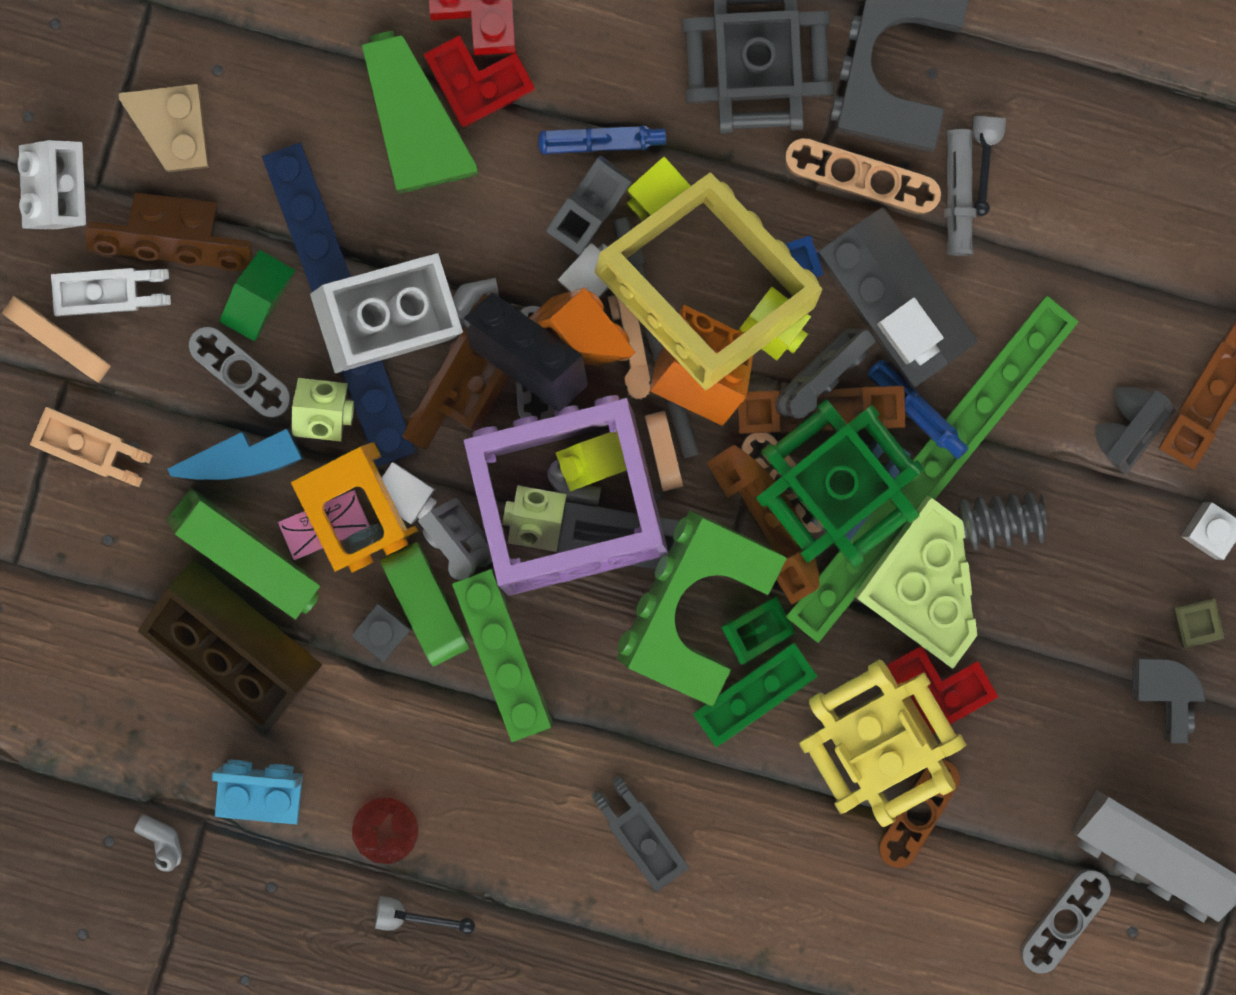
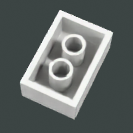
(386, 313)

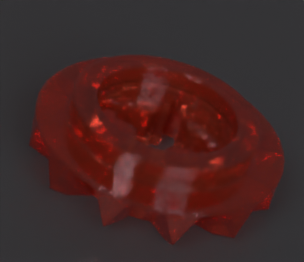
(402, 822)

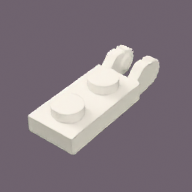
(104, 291)

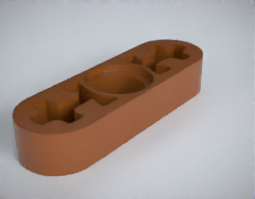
(914, 846)

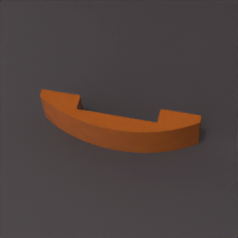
(1204, 405)
(759, 415)
(743, 474)

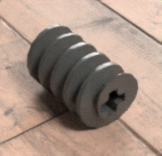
(1003, 520)

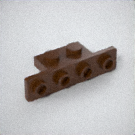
(171, 232)
(461, 389)

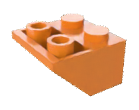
(583, 325)
(678, 386)

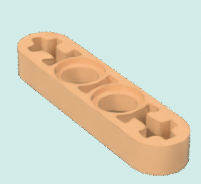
(864, 170)

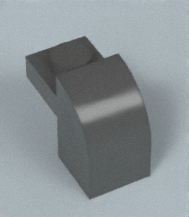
(590, 205)
(1169, 682)

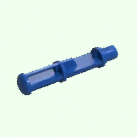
(599, 139)
(920, 410)

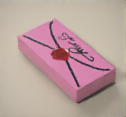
(344, 515)

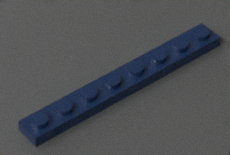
(325, 264)

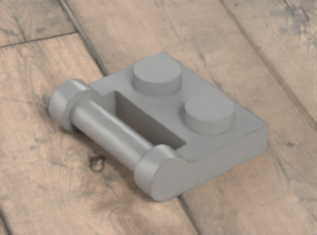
(447, 529)

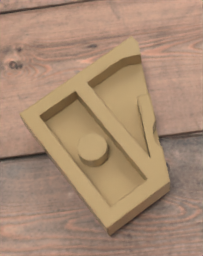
(171, 124)

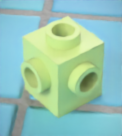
(321, 409)
(535, 518)

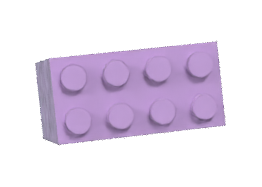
(528, 432)

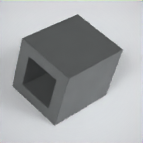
(382, 632)

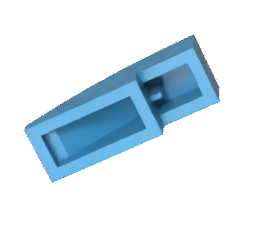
(240, 458)

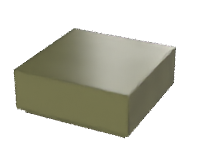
(1198, 623)

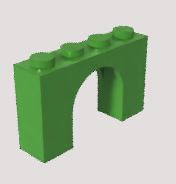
(699, 551)
(502, 655)

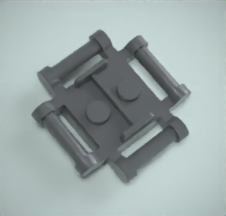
(758, 60)

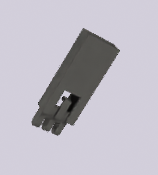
(592, 525)

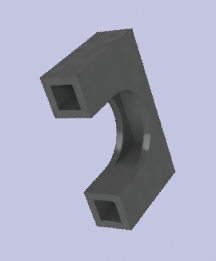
(866, 106)

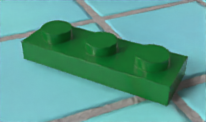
(755, 694)

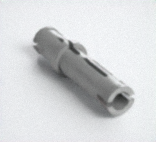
(959, 193)

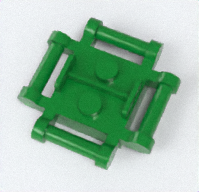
(840, 483)

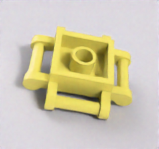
(882, 742)

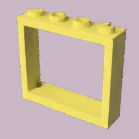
(662, 318)

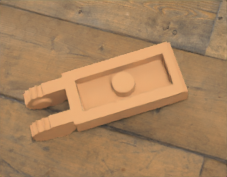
(638, 376)
(85, 445)

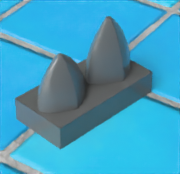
(1147, 416)

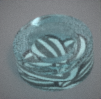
(364, 538)

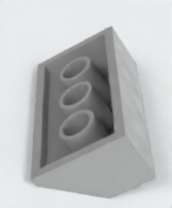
(1158, 856)

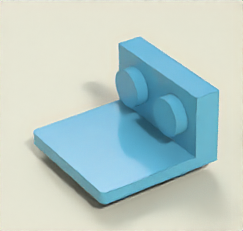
(258, 794)

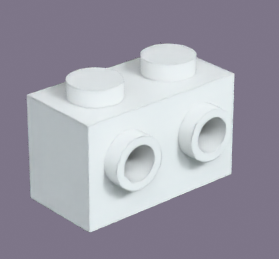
(52, 185)

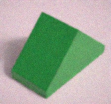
(256, 295)
(757, 630)

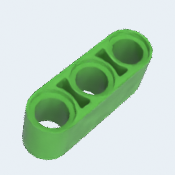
(424, 604)

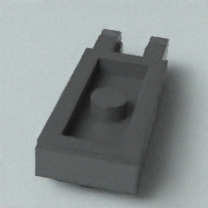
(823, 372)
(642, 837)

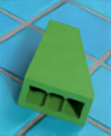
(414, 124)
(243, 554)

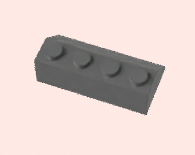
(879, 275)

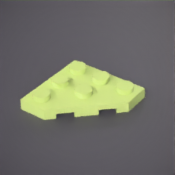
(926, 584)

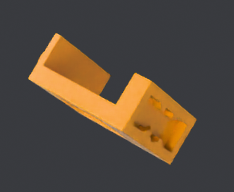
(338, 477)

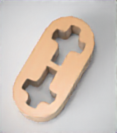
(663, 451)

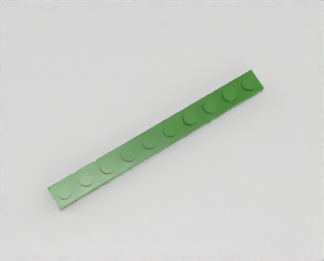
(973, 419)

